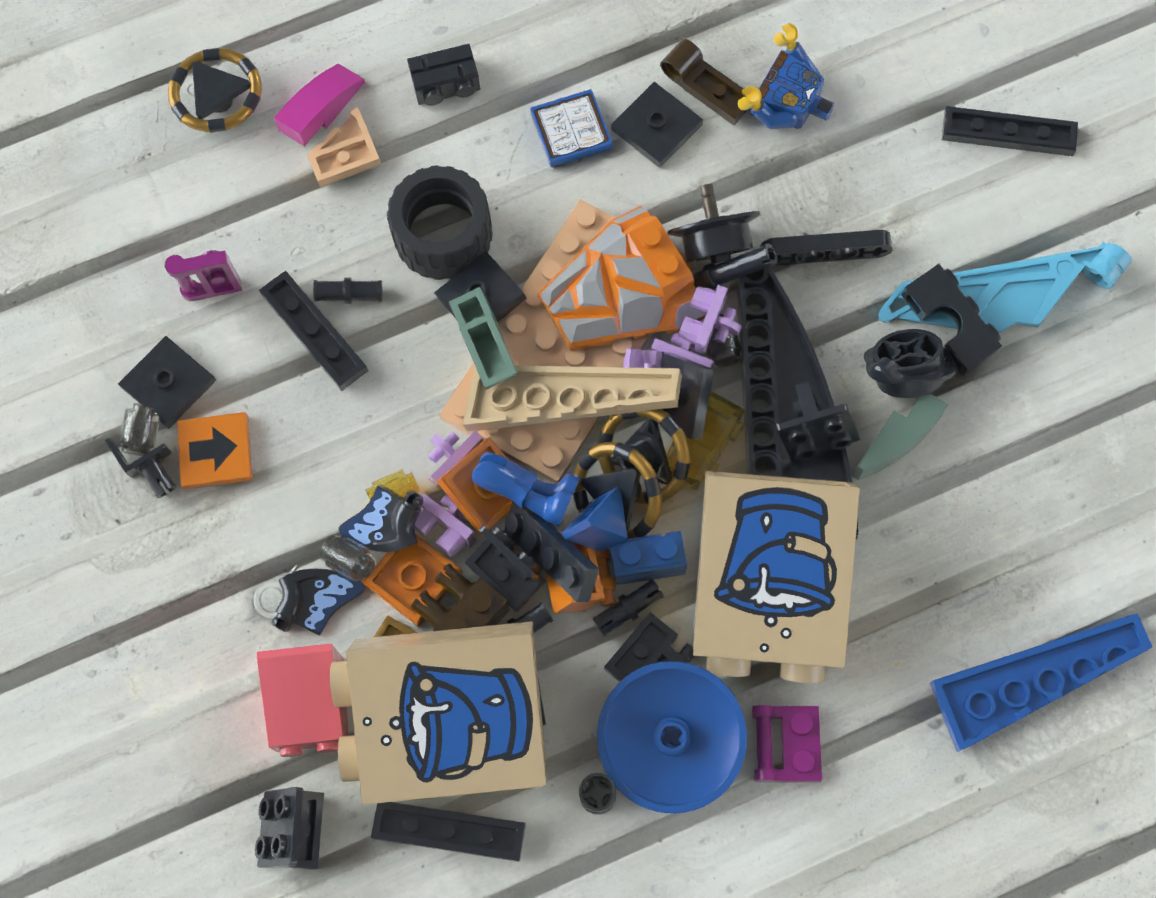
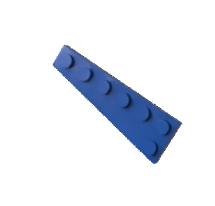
(1011, 687)

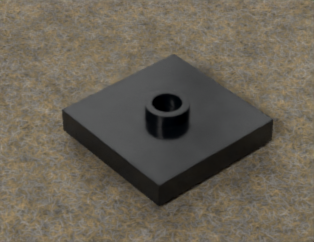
(656, 124)
(495, 283)
(167, 381)
(693, 394)

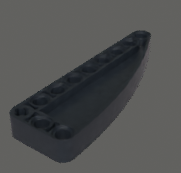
(788, 362)

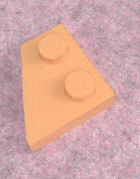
(344, 151)

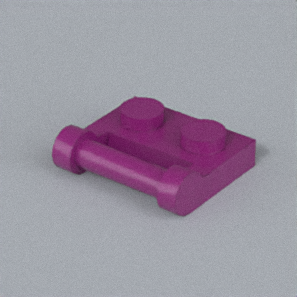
(212, 269)
(799, 744)

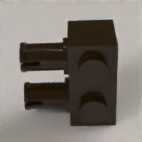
(476, 604)

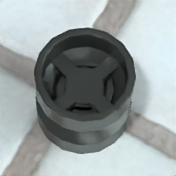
(596, 787)

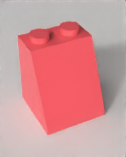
(299, 699)

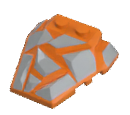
(621, 285)

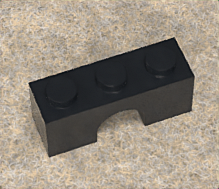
(938, 293)

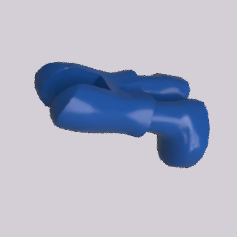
(522, 486)

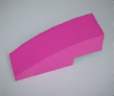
(318, 103)

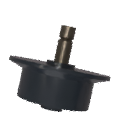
(716, 235)

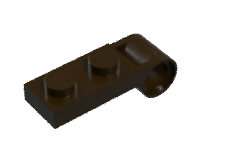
(701, 80)

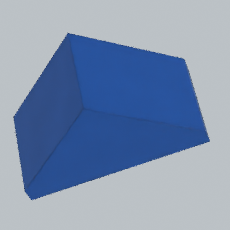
(599, 523)

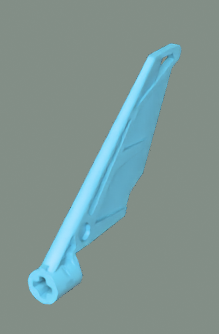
(1023, 289)

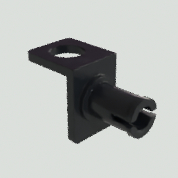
(148, 465)

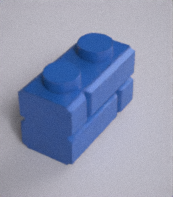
(648, 558)

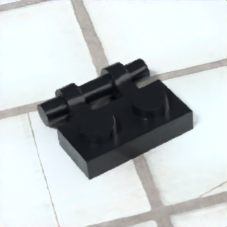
(646, 646)

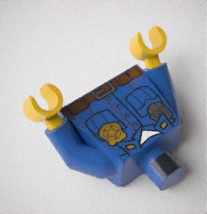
(789, 89)

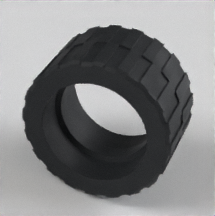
(436, 187)

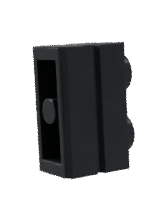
(444, 74)

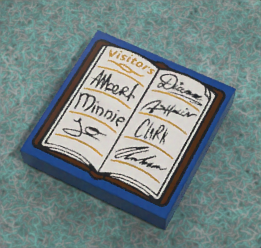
(571, 128)

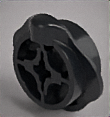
(909, 363)

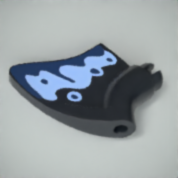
(385, 521)
(312, 598)

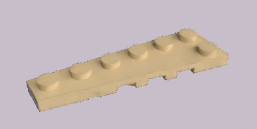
(569, 393)

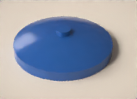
(672, 737)

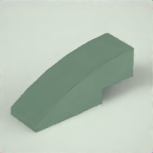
(483, 338)
(901, 435)

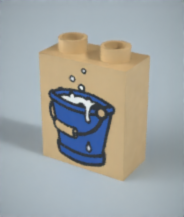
(775, 574)
(441, 713)

